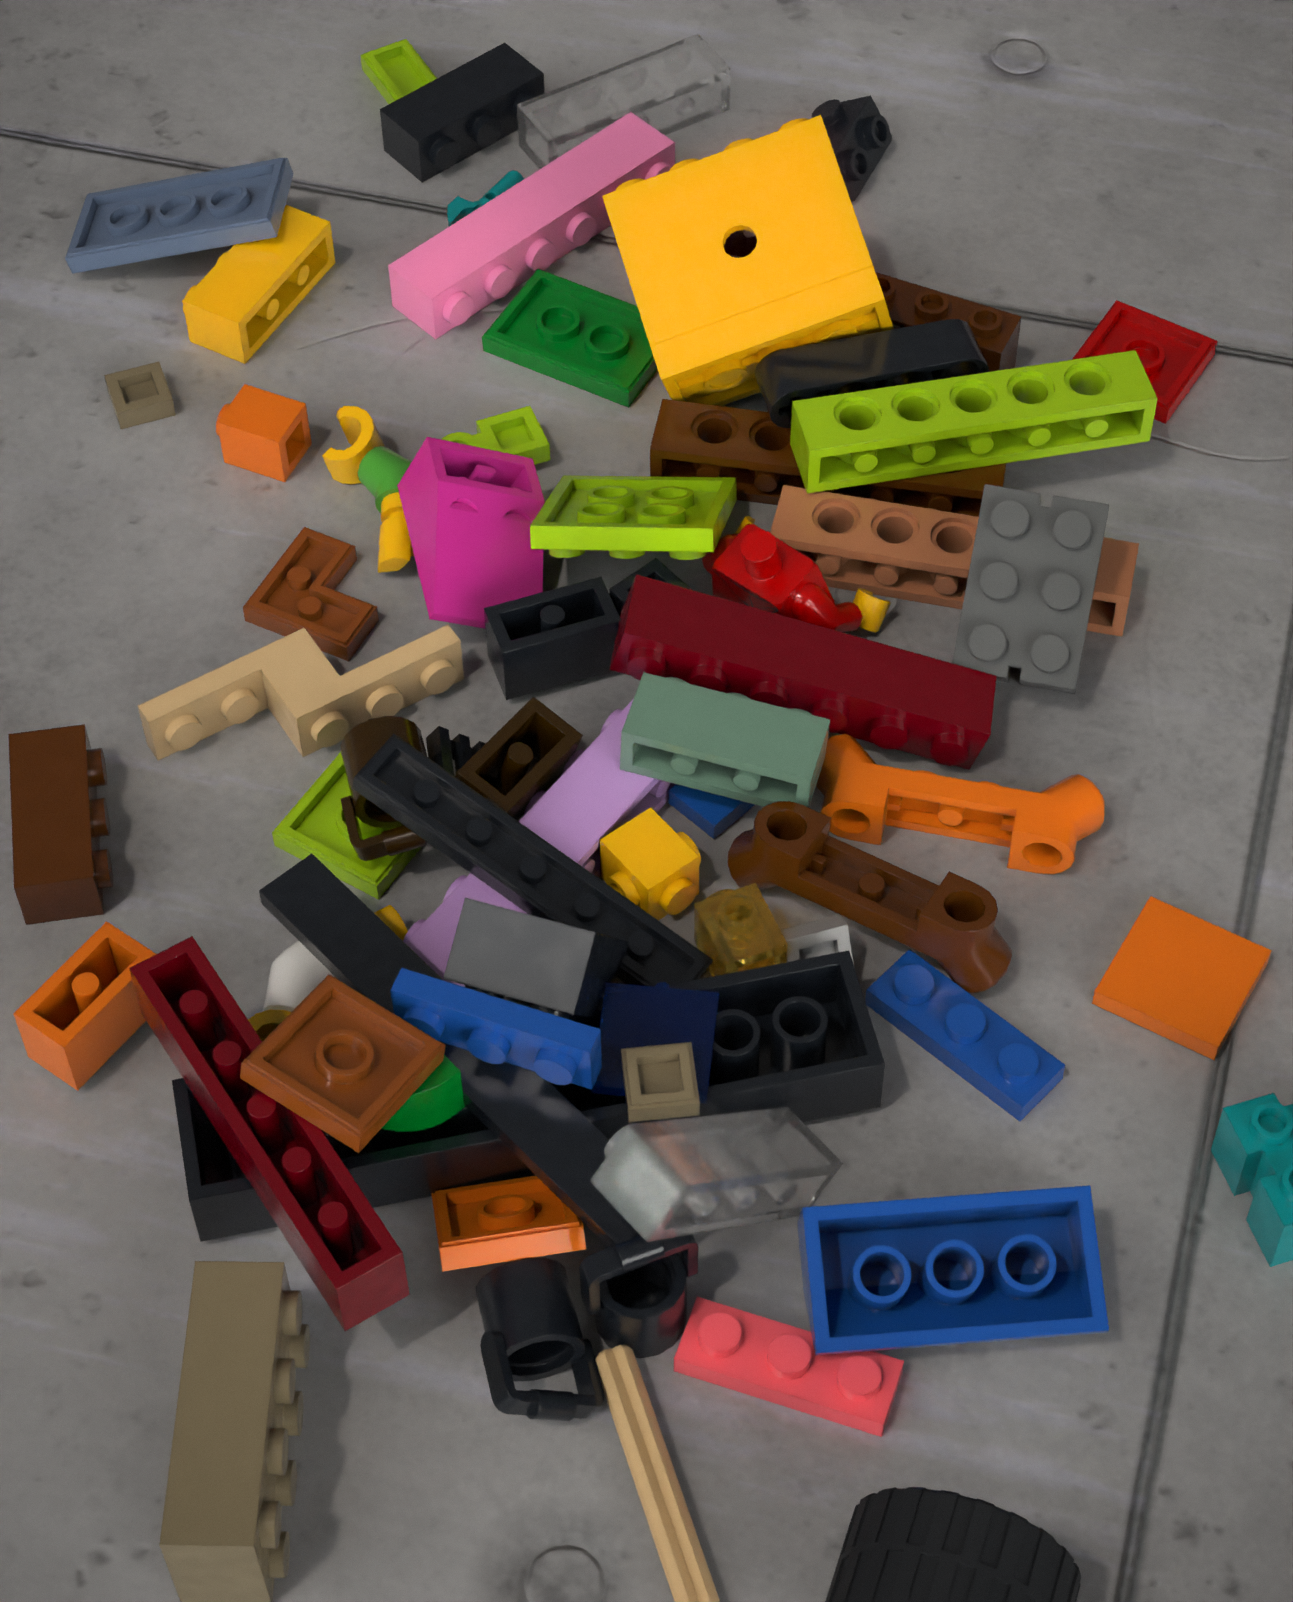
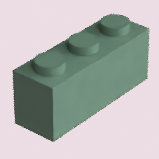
(722, 742)

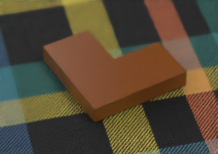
(303, 595)

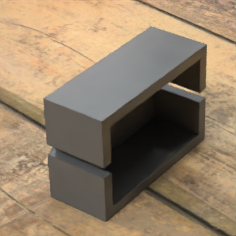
(1031, 587)

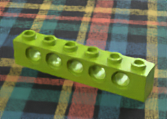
(972, 421)

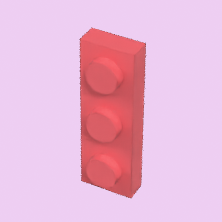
(782, 1368)

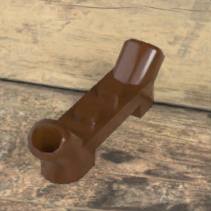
(944, 921)

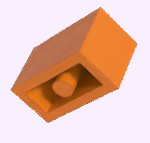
(84, 1008)

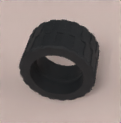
(948, 1549)

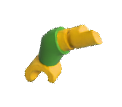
(380, 473)

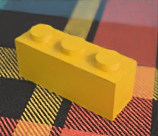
(258, 286)

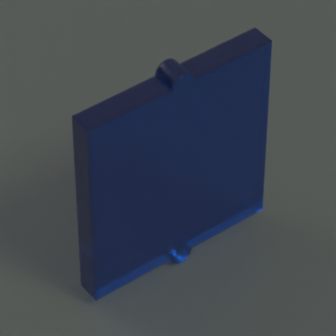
(653, 1017)

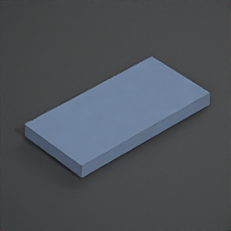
(180, 215)

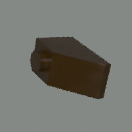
(521, 758)

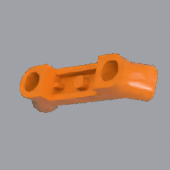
(1035, 825)

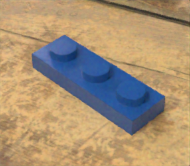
(499, 1029)
(964, 1034)

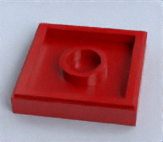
(1167, 351)

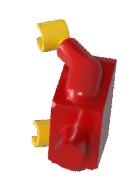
(774, 577)

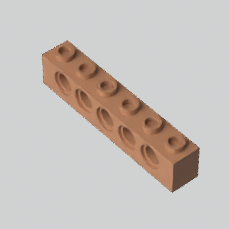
(919, 551)

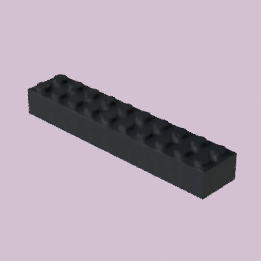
(781, 1040)

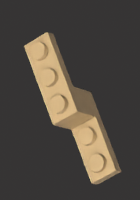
(301, 692)

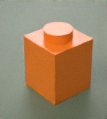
(264, 432)

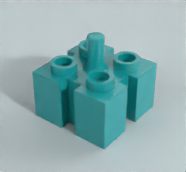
(1257, 1156)

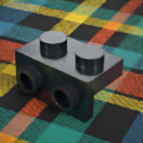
(857, 138)

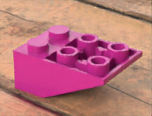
(471, 528)

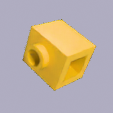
(651, 865)

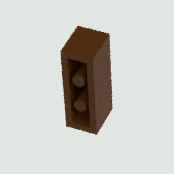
(58, 824)

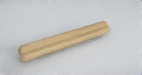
(655, 1477)

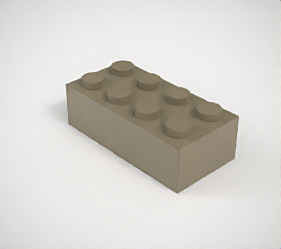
(234, 1433)

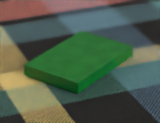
(575, 338)

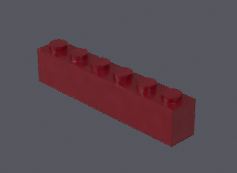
(857, 683)
(278, 1151)

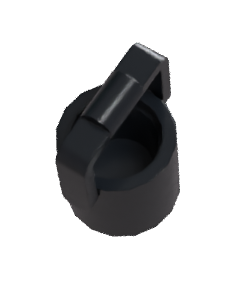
(640, 1292)
(532, 1336)

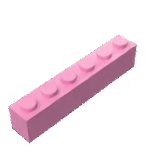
(524, 227)

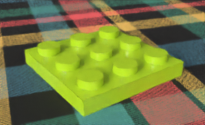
(634, 515)

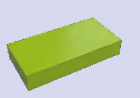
(396, 70)

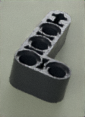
(867, 363)

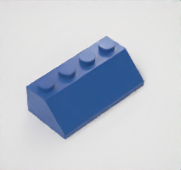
(951, 1270)

